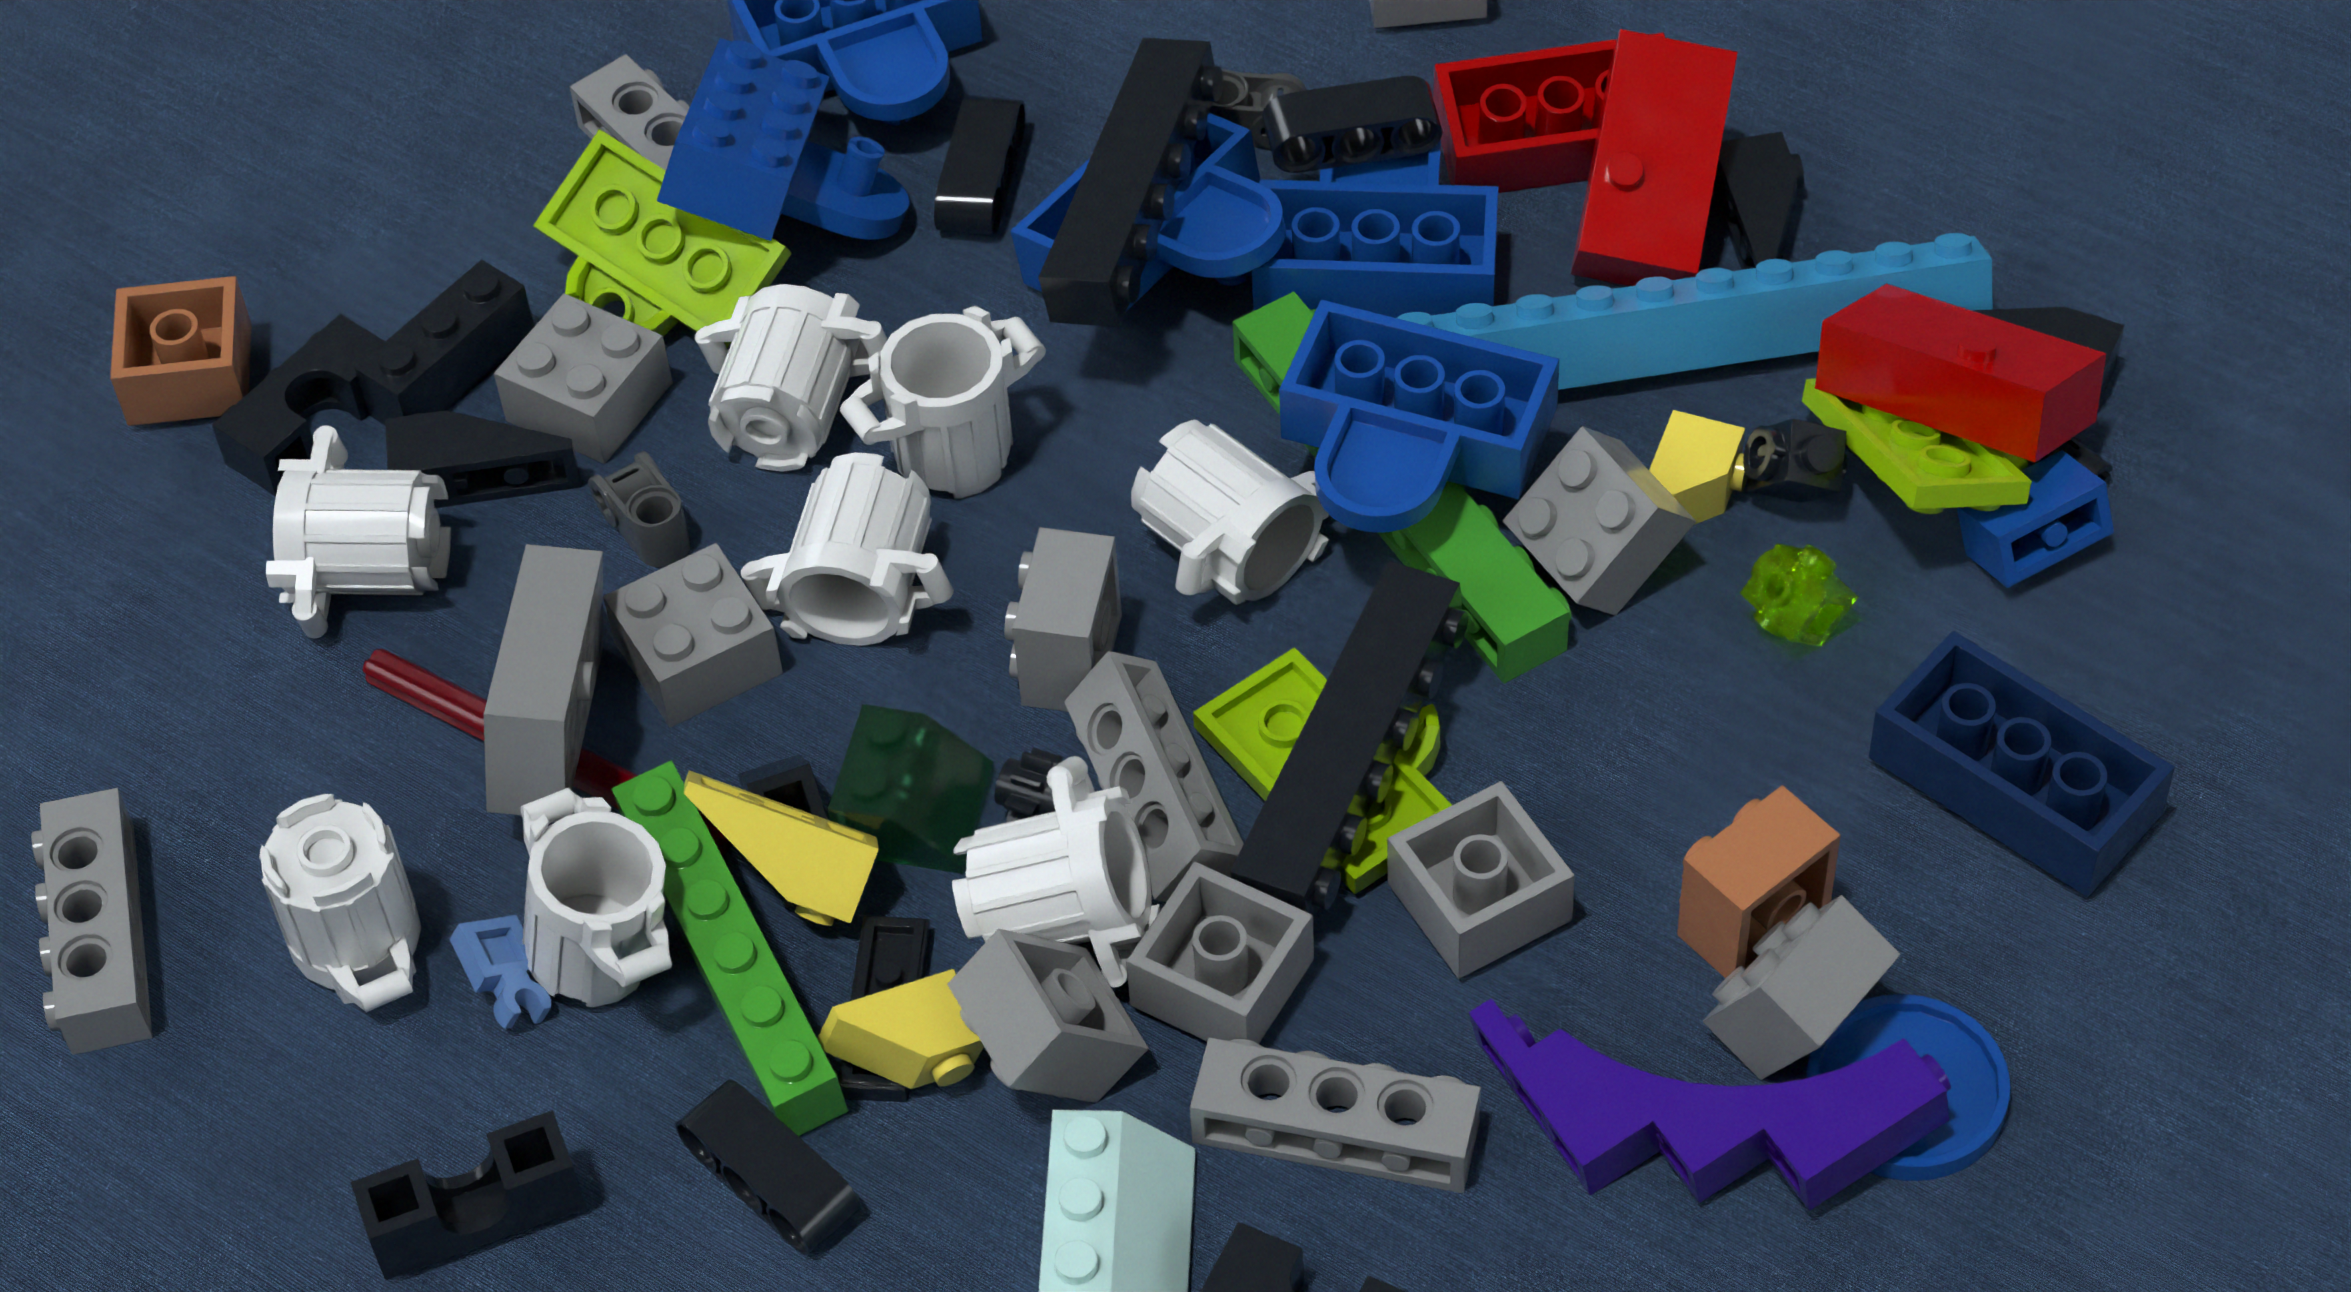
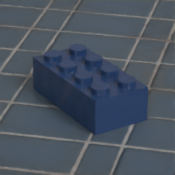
(2020, 762)

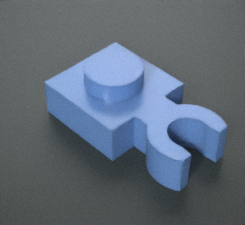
(498, 962)

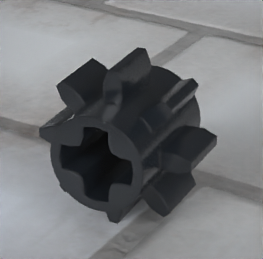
(1024, 785)

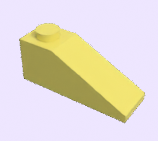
(799, 853)

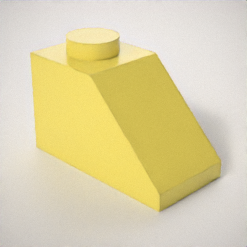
(1700, 463)
(905, 1033)

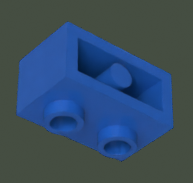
(2062, 516)

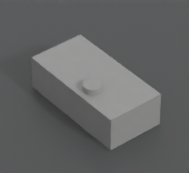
(543, 677)

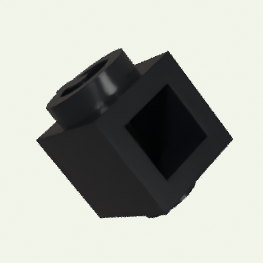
(1795, 460)

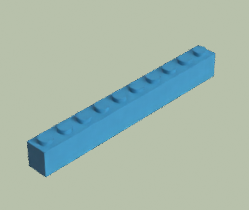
(1720, 312)

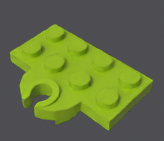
(646, 252)
(1923, 463)
(1259, 724)

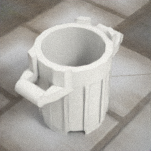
(784, 371)
(946, 397)
(1228, 514)
(352, 532)
(854, 557)
(1062, 873)
(342, 899)
(592, 899)

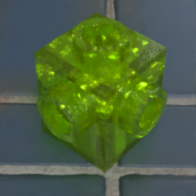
(1798, 594)

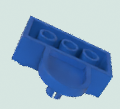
(879, 53)
(750, 158)
(1219, 221)
(1384, 239)
(1408, 411)

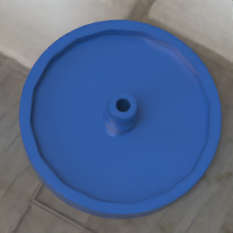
(1965, 1054)

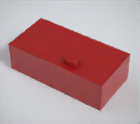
(1522, 115)
(1654, 160)
(1960, 371)

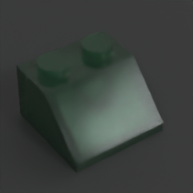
(911, 788)

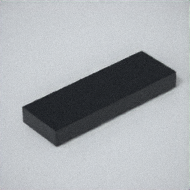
(888, 956)

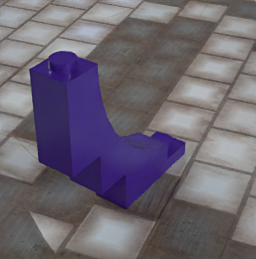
(1812, 1129)

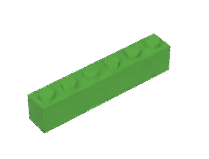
(734, 955)

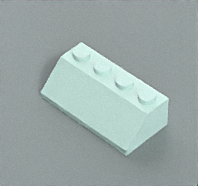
(1116, 1206)

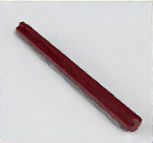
(467, 710)

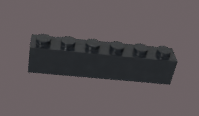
(1130, 183)
(1352, 739)

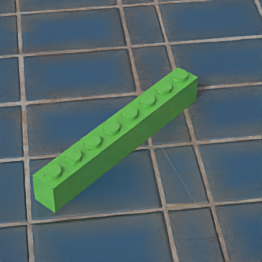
(1511, 611)

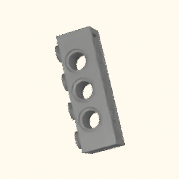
(630, 108)
(1144, 746)
(92, 922)
(1358, 1141)

